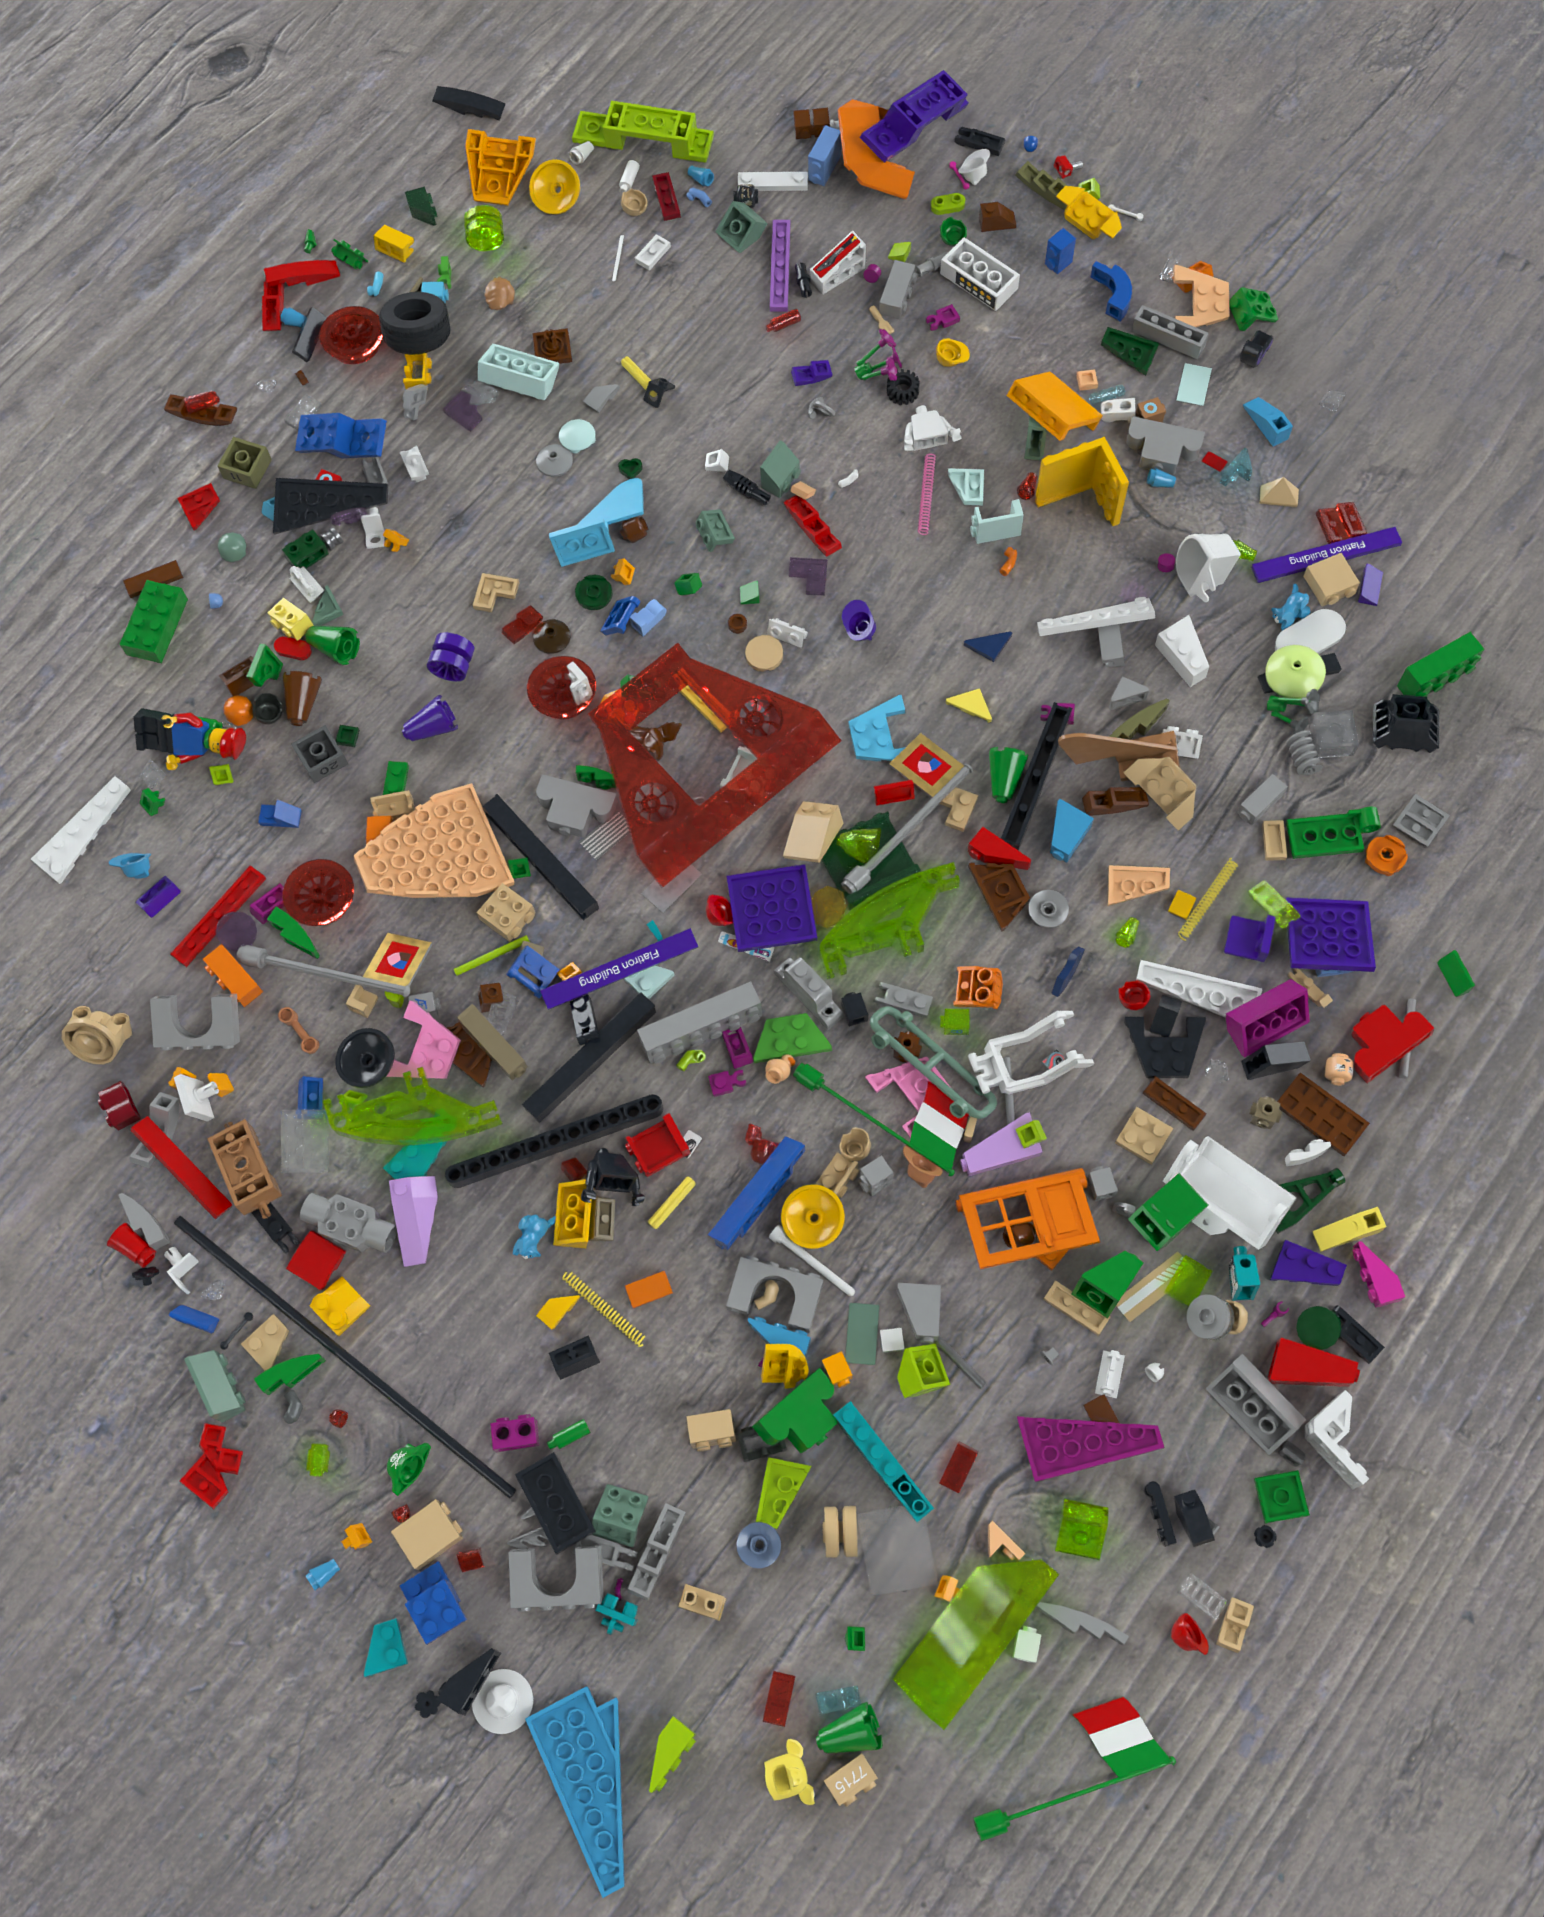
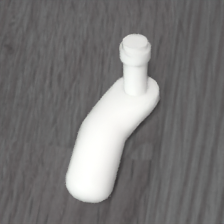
(847, 481)

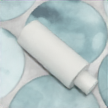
(629, 176)

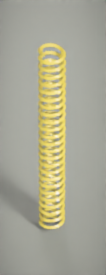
(1185, 933)
(600, 1309)

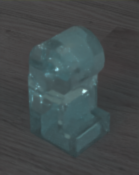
(838, 1699)

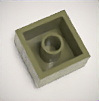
(244, 462)

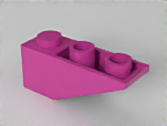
(1381, 1280)

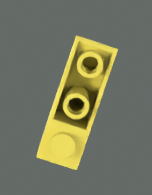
(1350, 1229)

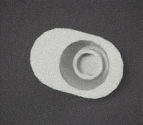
(975, 166)

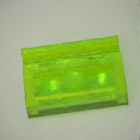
(1188, 1281)

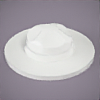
(503, 1702)

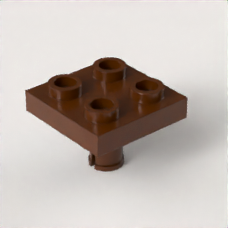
(553, 345)

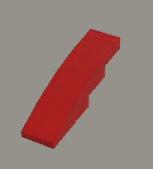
(302, 271)
(272, 306)
(812, 525)

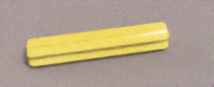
(637, 373)
(671, 1203)

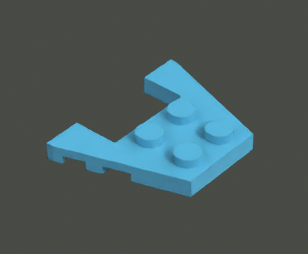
(871, 732)

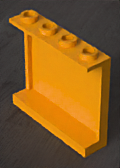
(1053, 404)

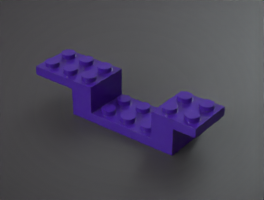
(912, 113)

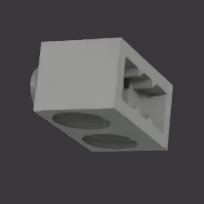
(875, 1176)

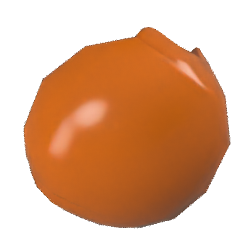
(238, 710)

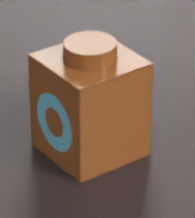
(1151, 410)

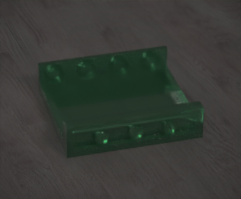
(891, 869)

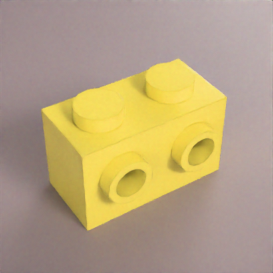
(289, 619)

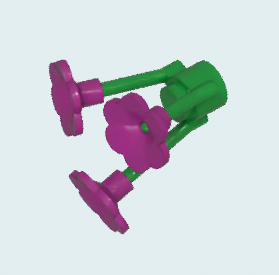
(865, 370)

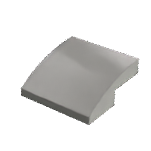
(1421, 820)

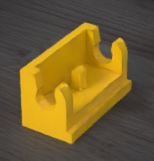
(393, 243)

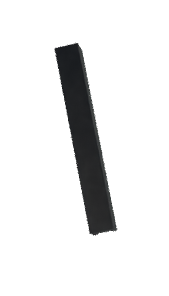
(1036, 776)
(540, 857)
(589, 1057)

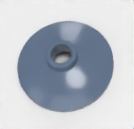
(750, 1553)

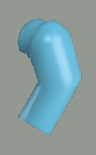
(377, 283)

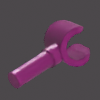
(1276, 1313)

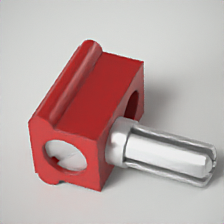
(1064, 167)

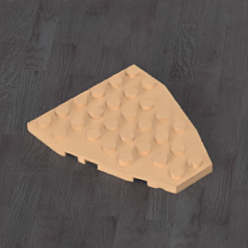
(436, 851)

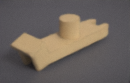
(1314, 992)

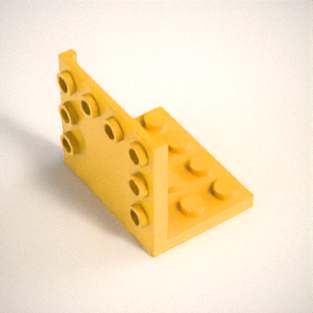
(1081, 469)

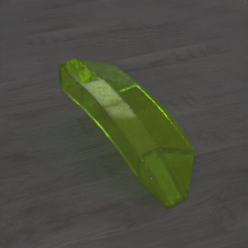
(972, 1635)

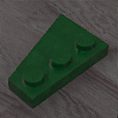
(1130, 348)

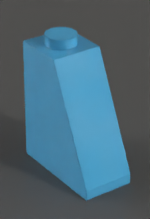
(1068, 830)

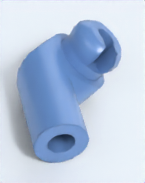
(701, 195)

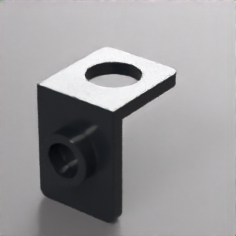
(659, 386)

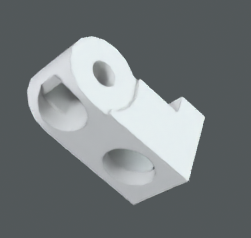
(1118, 410)

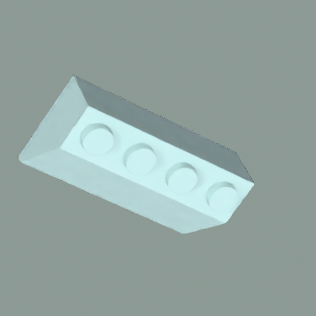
(517, 371)

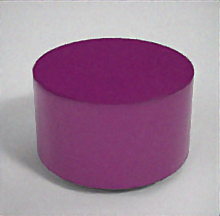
(872, 273)
(1166, 562)

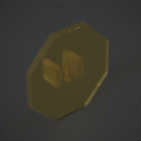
(828, 906)

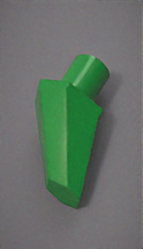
(309, 241)

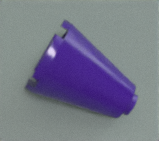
(430, 721)

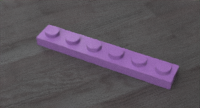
(780, 266)

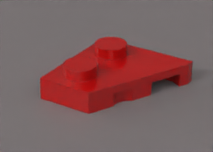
(199, 504)

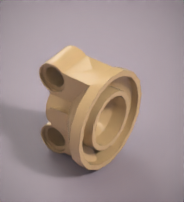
(95, 1035)

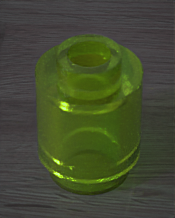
(318, 1460)

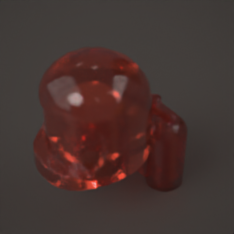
(761, 1148)

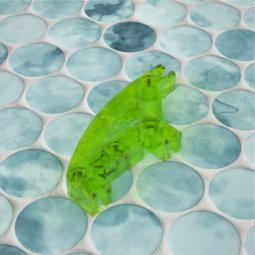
(860, 922)
(450, 1124)

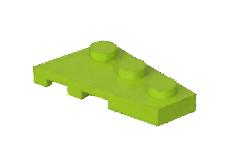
(779, 1489)

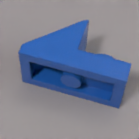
(280, 815)

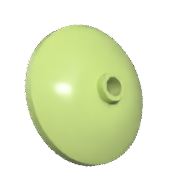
(1293, 681)

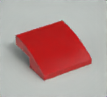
(316, 1260)

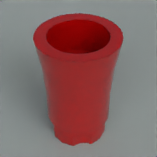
(131, 1245)

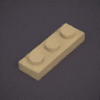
(1061, 1299)

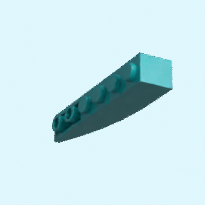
(883, 1461)

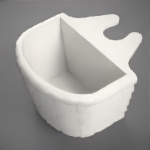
(1205, 562)

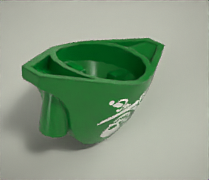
(406, 1465)

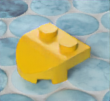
(784, 1365)

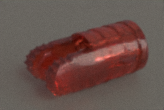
(201, 401)

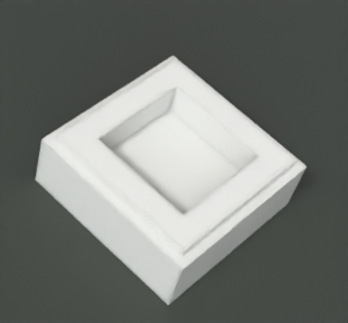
(892, 1340)

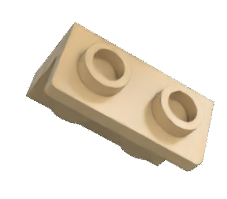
(838, 1174)

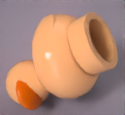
(779, 1069)

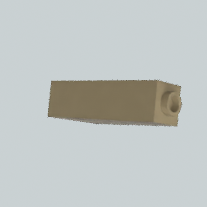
(492, 1042)

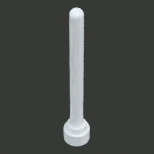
(779, 1235)

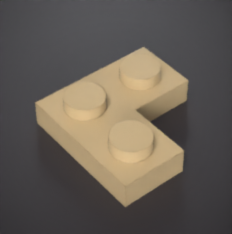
(491, 587)
(961, 807)

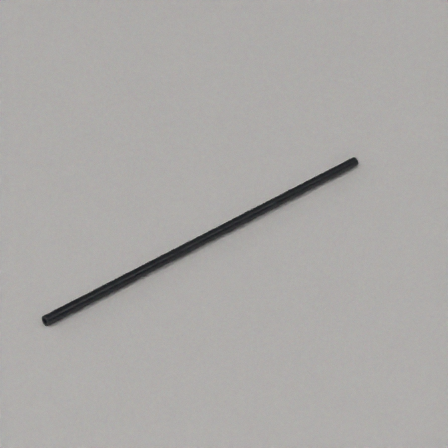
(346, 1358)

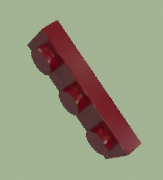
(666, 196)

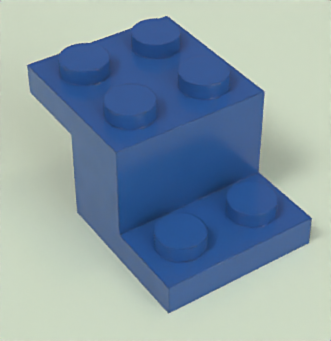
(433, 1603)

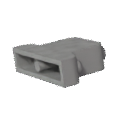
(809, 990)

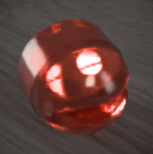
(338, 1418)
(401, 1514)

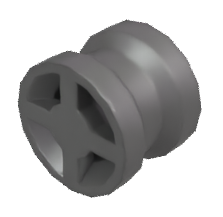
(331, 538)

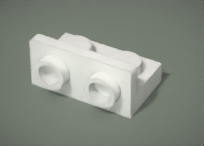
(580, 685)
(1187, 743)

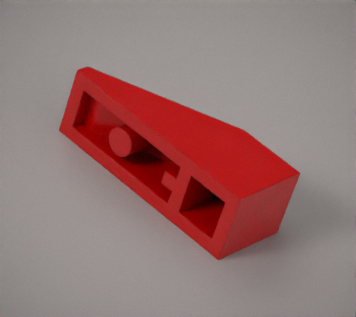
(992, 849)

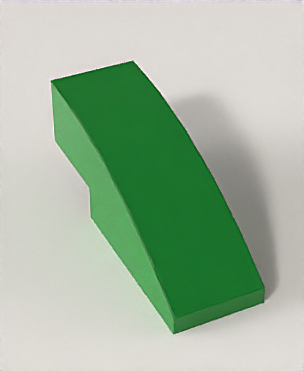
(292, 932)
(288, 1372)

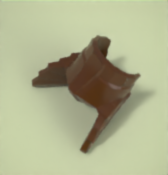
(654, 738)

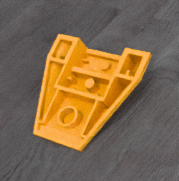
(497, 165)

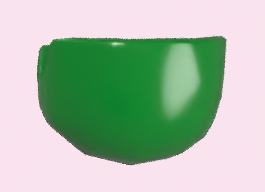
(952, 231)

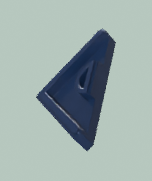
(990, 645)

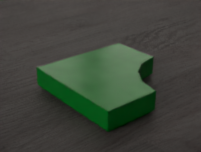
(264, 666)

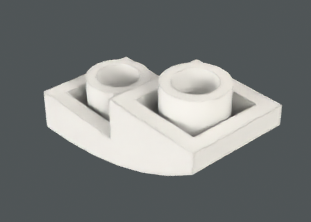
(1312, 1151)

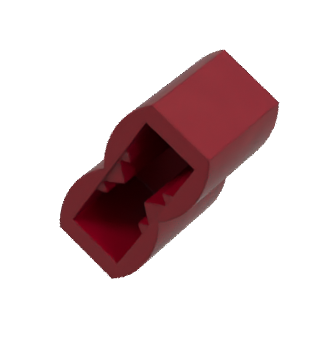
(118, 1106)

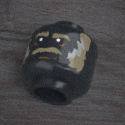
(746, 194)

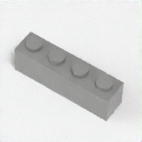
(1170, 332)

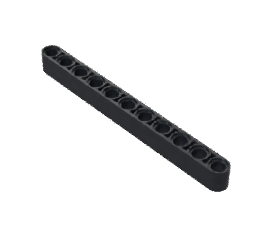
(543, 1139)

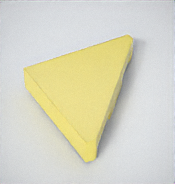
(971, 703)

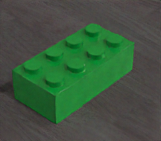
(153, 621)
(1441, 667)

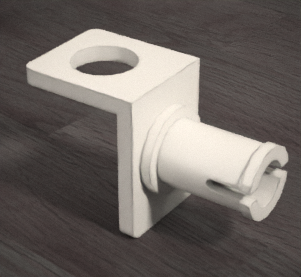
(373, 528)
(180, 1267)

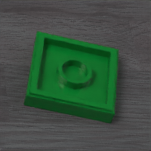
(1281, 1497)

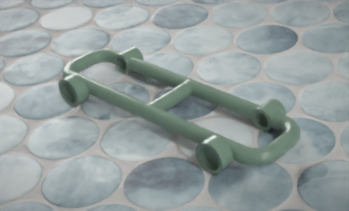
(883, 1038)

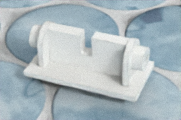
(305, 583)
(782, 631)
(1110, 1373)

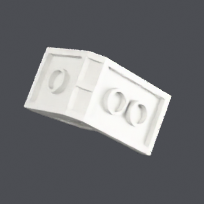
(1336, 1421)

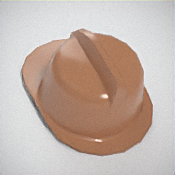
(920, 1168)

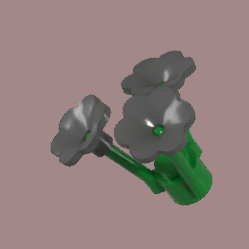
(1279, 704)

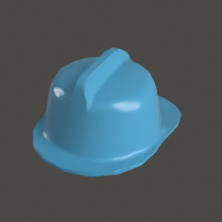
(133, 864)

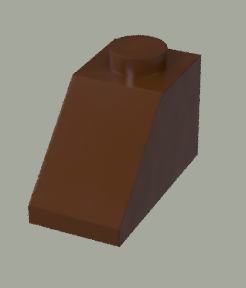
(995, 217)

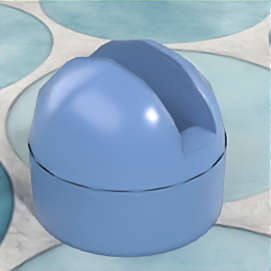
(215, 600)

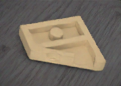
(266, 1342)

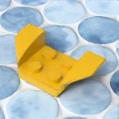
(1088, 213)

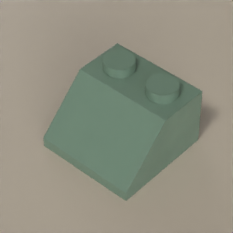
(741, 226)
(779, 470)

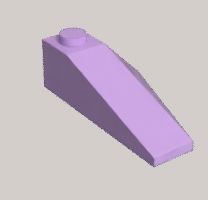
(414, 1211)

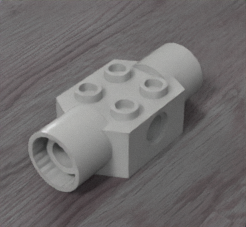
(348, 1223)

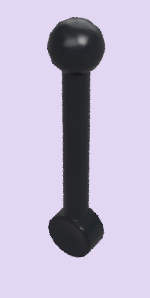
(247, 1317)

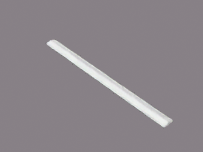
(618, 258)

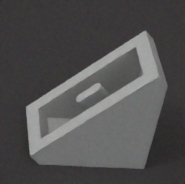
(1128, 693)

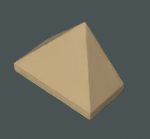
(1279, 493)

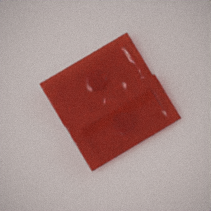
(1341, 522)

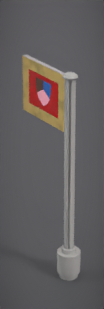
(934, 774)
(389, 970)

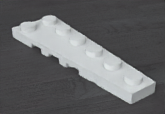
(1123, 613)
(70, 842)
(1198, 989)

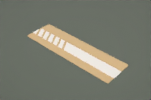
(1149, 1289)

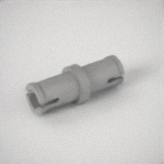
(932, 264)

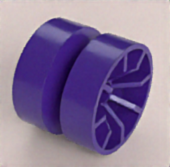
(450, 656)

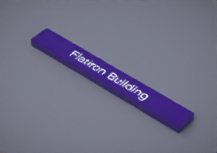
(1349, 548)
(619, 969)

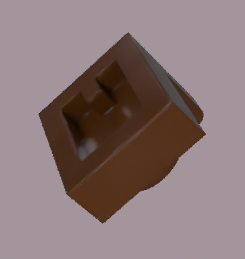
(488, 995)

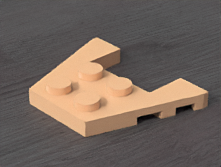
(1209, 297)

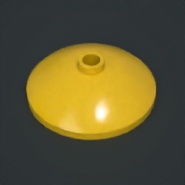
(545, 182)
(802, 1205)

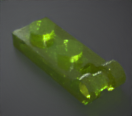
(1273, 903)

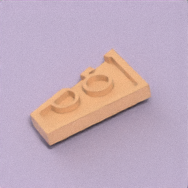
(1134, 882)

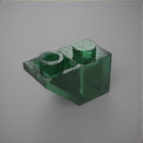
(420, 205)

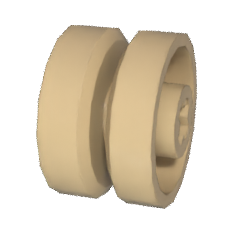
(840, 1531)

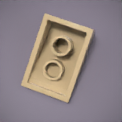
(812, 831)

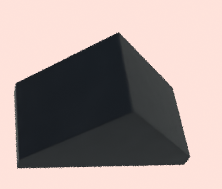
(1165, 1016)

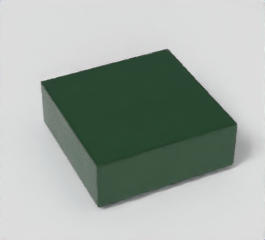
(347, 735)

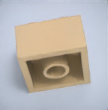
(711, 1430)

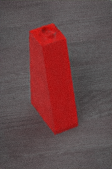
(1306, 1365)

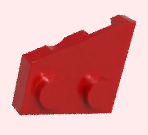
(205, 1482)

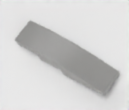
(656, 1552)
(1073, 1619)

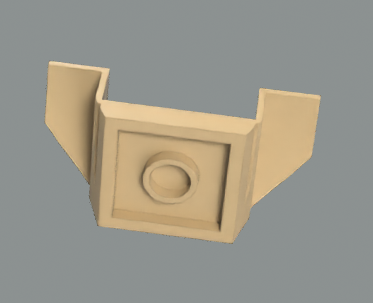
(1166, 786)

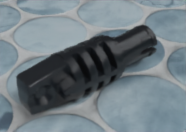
(745, 487)

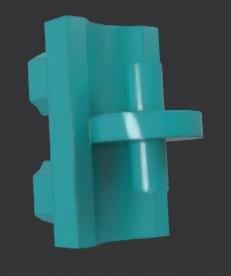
(608, 1608)

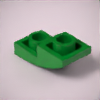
(602, 778)

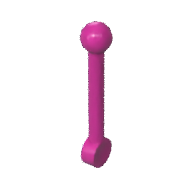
(952, 165)

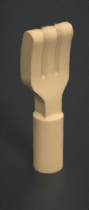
(882, 323)

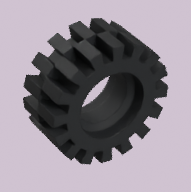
(903, 395)

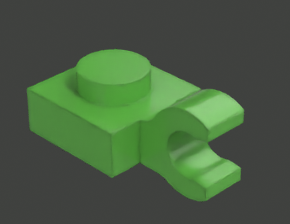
(445, 270)

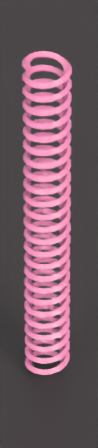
(923, 494)

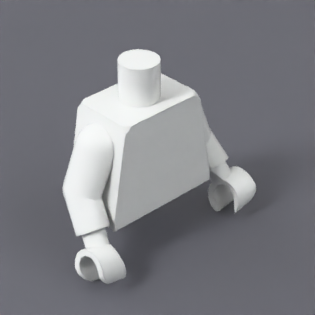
(928, 430)

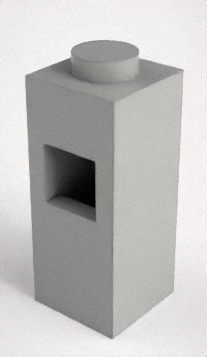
(1262, 799)

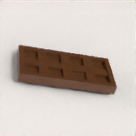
(1322, 1114)

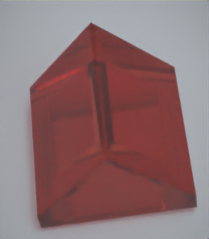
(573, 1169)
(470, 1559)

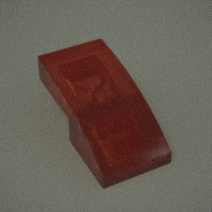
(523, 624)
(779, 1699)

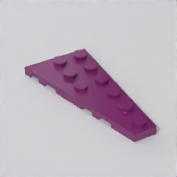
(1070, 1446)

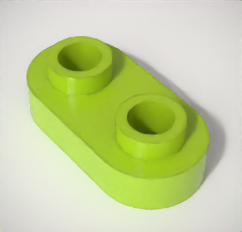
(947, 203)

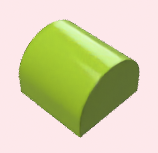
(395, 1000)

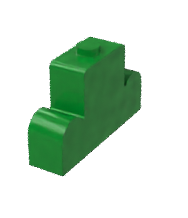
(800, 1415)

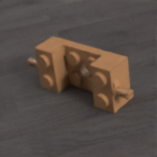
(251, 1185)

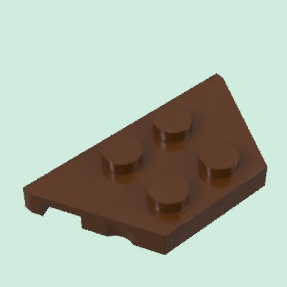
(1001, 891)
(470, 1057)

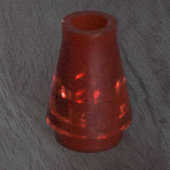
(1027, 488)

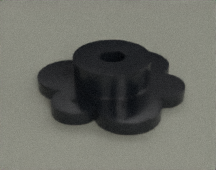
(422, 1699)

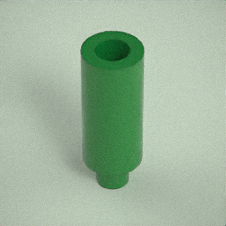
(569, 1435)

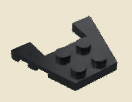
(1166, 1055)

